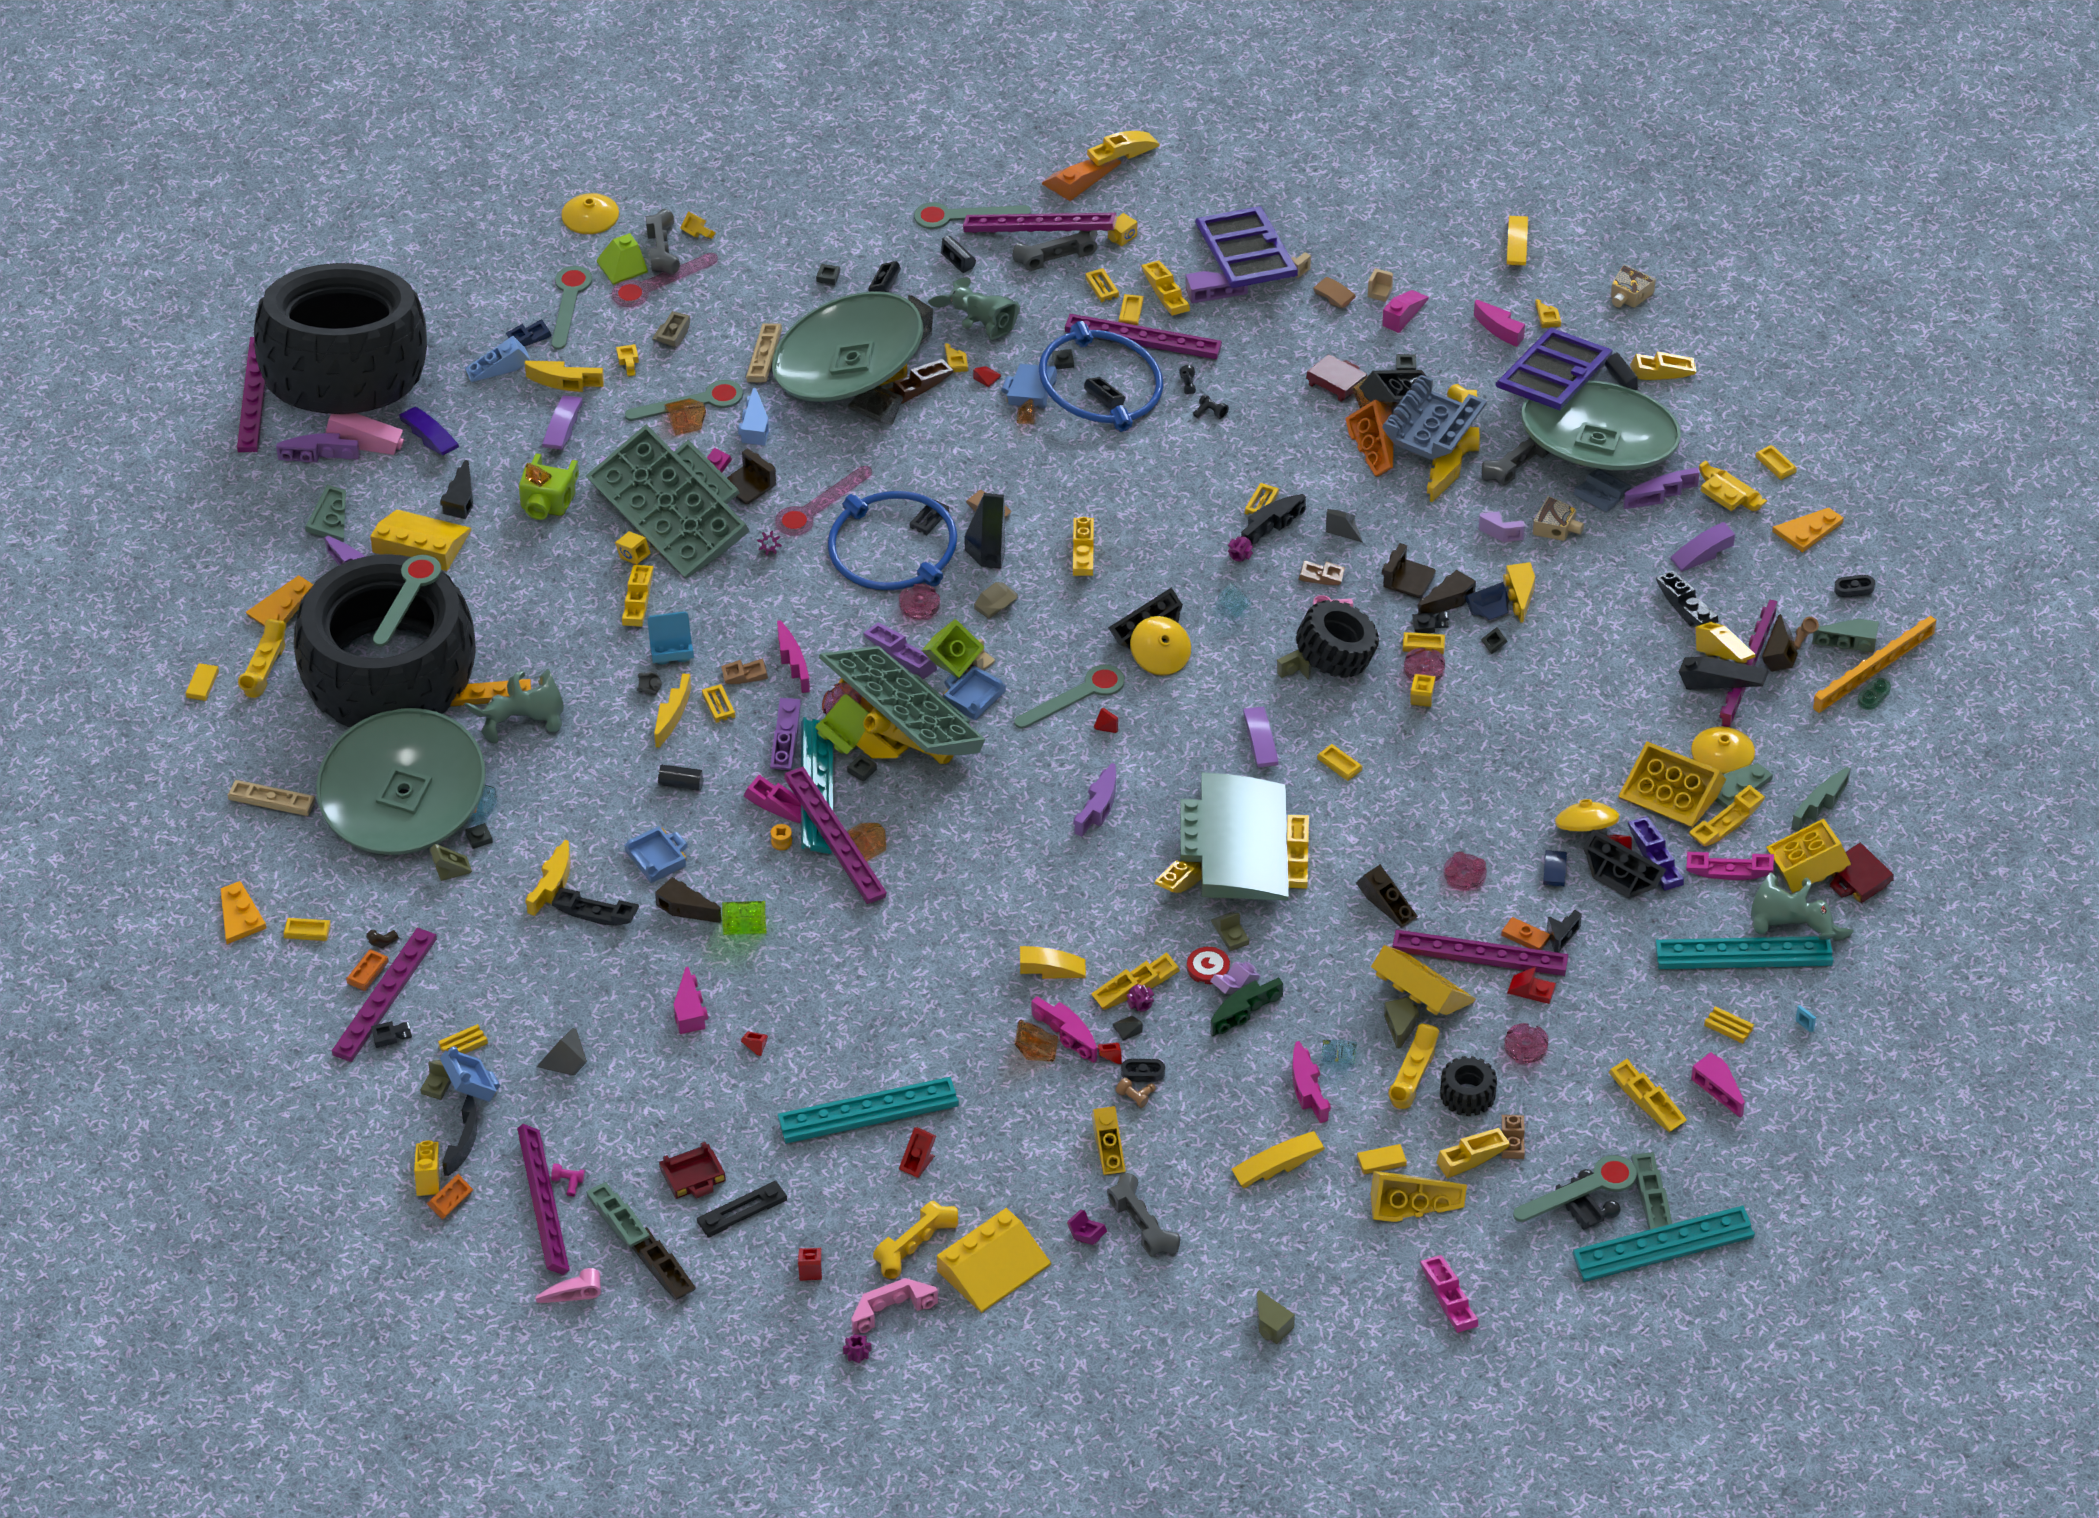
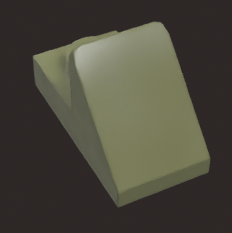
(1291, 663)
(449, 863)
(1230, 930)
(437, 1081)

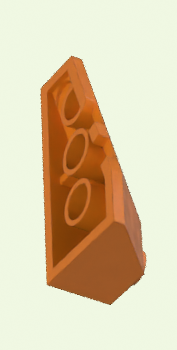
(1078, 177)
(1367, 430)

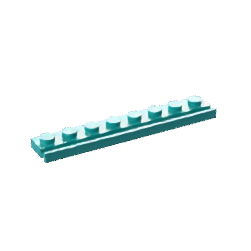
(818, 762)
(1743, 952)
(868, 1110)
(1663, 1243)

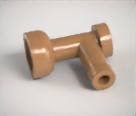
(1808, 626)
(1141, 1097)

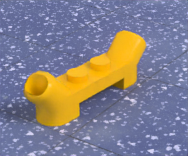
(1471, 438)
(270, 646)
(877, 723)
(1414, 1066)
(932, 1217)

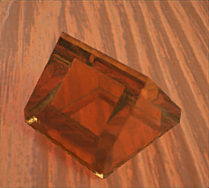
(1026, 413)
(536, 474)

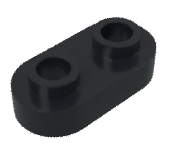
(1854, 586)
(1142, 1070)

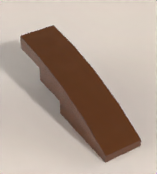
(921, 379)

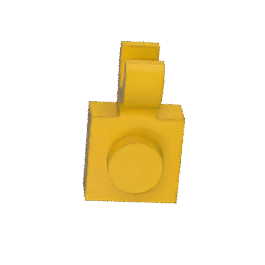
(695, 226)
(627, 356)

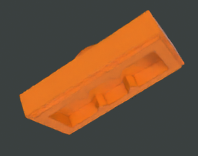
(1525, 934)
(367, 970)
(450, 1196)

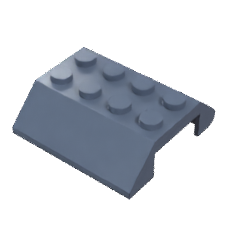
(1430, 421)

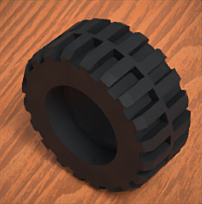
(1337, 638)

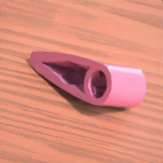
(577, 1288)

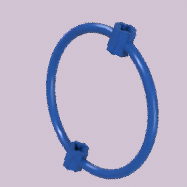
(1119, 415)
(927, 571)

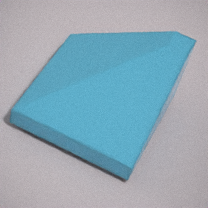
(1805, 1018)

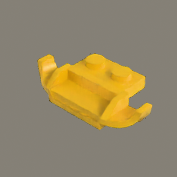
(1728, 490)

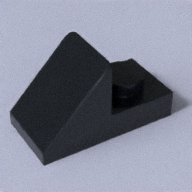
(1563, 931)

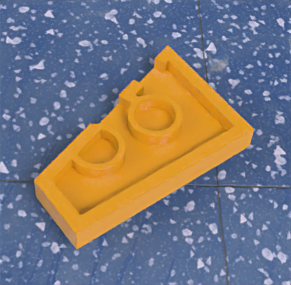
(1808, 529)
(281, 603)
(239, 913)

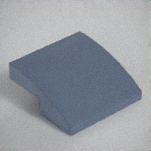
(1602, 490)

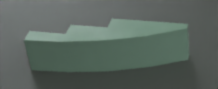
(1823, 796)
(1651, 1190)
(617, 1214)

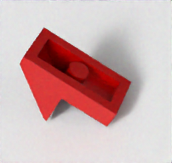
(1529, 987)
(917, 1153)
(810, 1264)

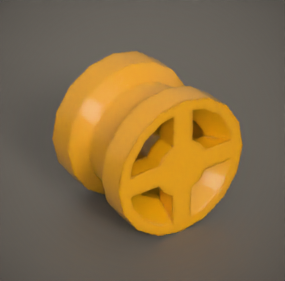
(781, 837)

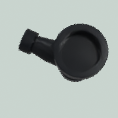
(1187, 373)
(1220, 410)

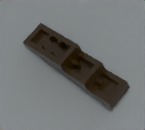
(664, 1267)

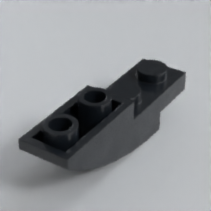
(1276, 515)
(1684, 600)

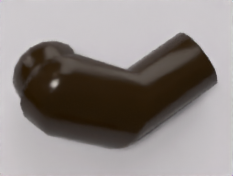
(381, 940)

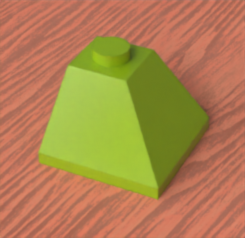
(622, 259)
(953, 648)

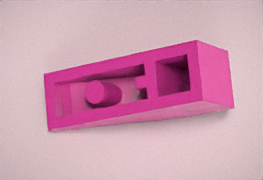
(1402, 310)
(1716, 1079)

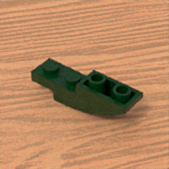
(1237, 1007)

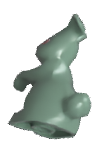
(994, 311)
(538, 703)
(1776, 907)

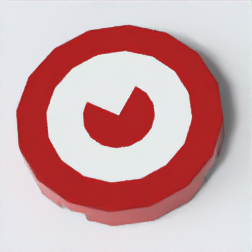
(1206, 962)

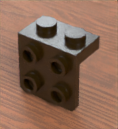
(753, 477)
(1406, 575)

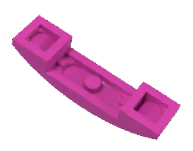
(1729, 869)

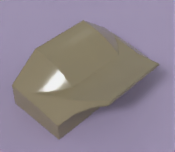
(673, 330)
(994, 599)

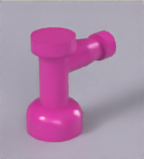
(574, 1177)

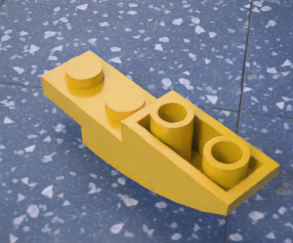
(1120, 144)
(557, 376)
(1083, 546)
(555, 875)
(1180, 876)

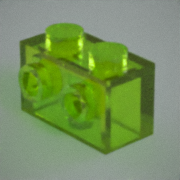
(744, 917)

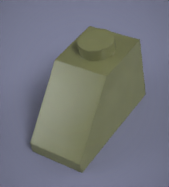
(1400, 1019)
(1273, 1318)

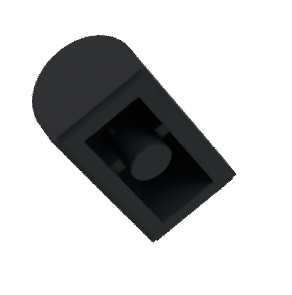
(957, 254)
(885, 277)
(1621, 371)
(1104, 392)
(680, 777)

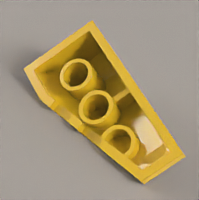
(880, 746)
(1406, 1196)

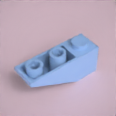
(501, 360)
(755, 421)

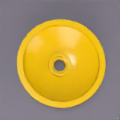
(590, 213)
(1153, 653)
(1723, 749)
(1586, 816)

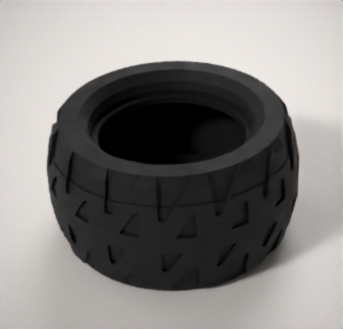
(340, 338)
(354, 603)

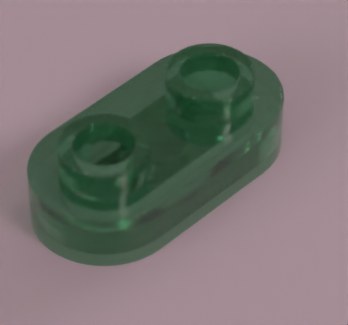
(1874, 693)

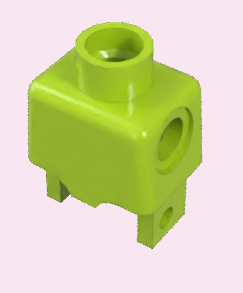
(553, 495)

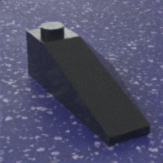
(1389, 384)
(986, 533)
(1719, 673)

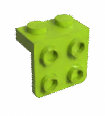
(843, 724)

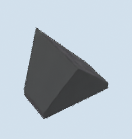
(1342, 524)
(566, 1055)

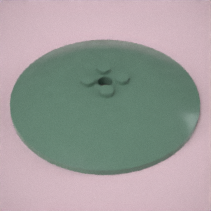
(847, 346)
(1605, 428)
(394, 752)

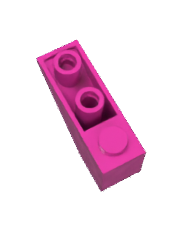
(687, 1006)

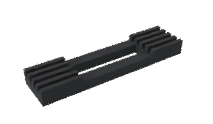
(714, 1223)

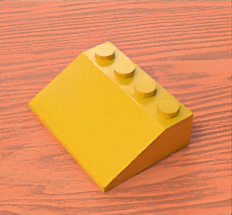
(418, 535)
(1672, 784)
(1420, 981)
(992, 1260)

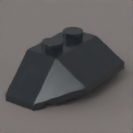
(1163, 605)
(1621, 867)

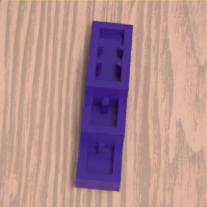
(430, 431)
(1653, 847)

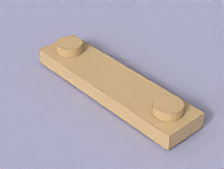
(764, 352)
(271, 797)

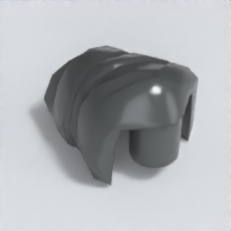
(649, 682)

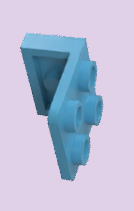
(670, 637)

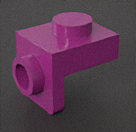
(1085, 1229)

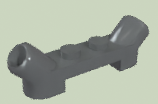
(1035, 256)
(660, 257)
(1505, 468)
(1152, 1237)

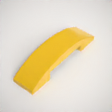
(1729, 819)

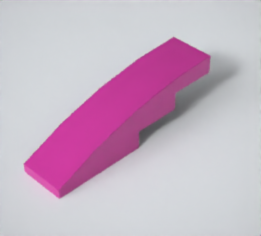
(791, 654)
(1449, 1294)

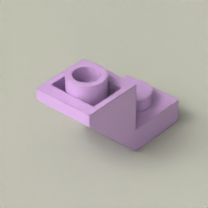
(1492, 524)
(1237, 977)

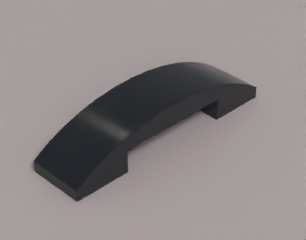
(595, 911)
(457, 1154)

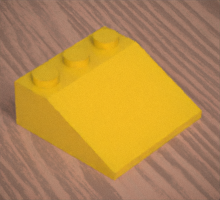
(1809, 854)

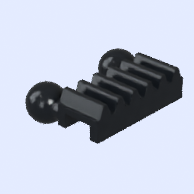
(1586, 1209)

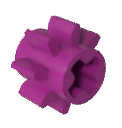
(774, 539)
(1240, 549)
(1140, 998)
(857, 1348)

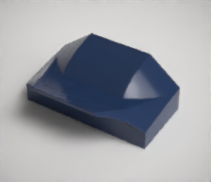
(1489, 602)

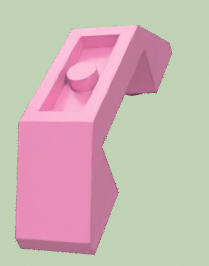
(922, 1296)

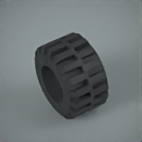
(1468, 1072)

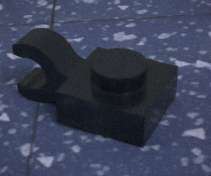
(1427, 623)
(387, 1033)

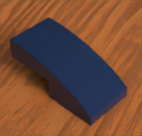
(531, 334)
(1555, 868)

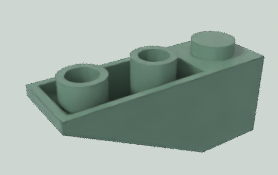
(1850, 634)

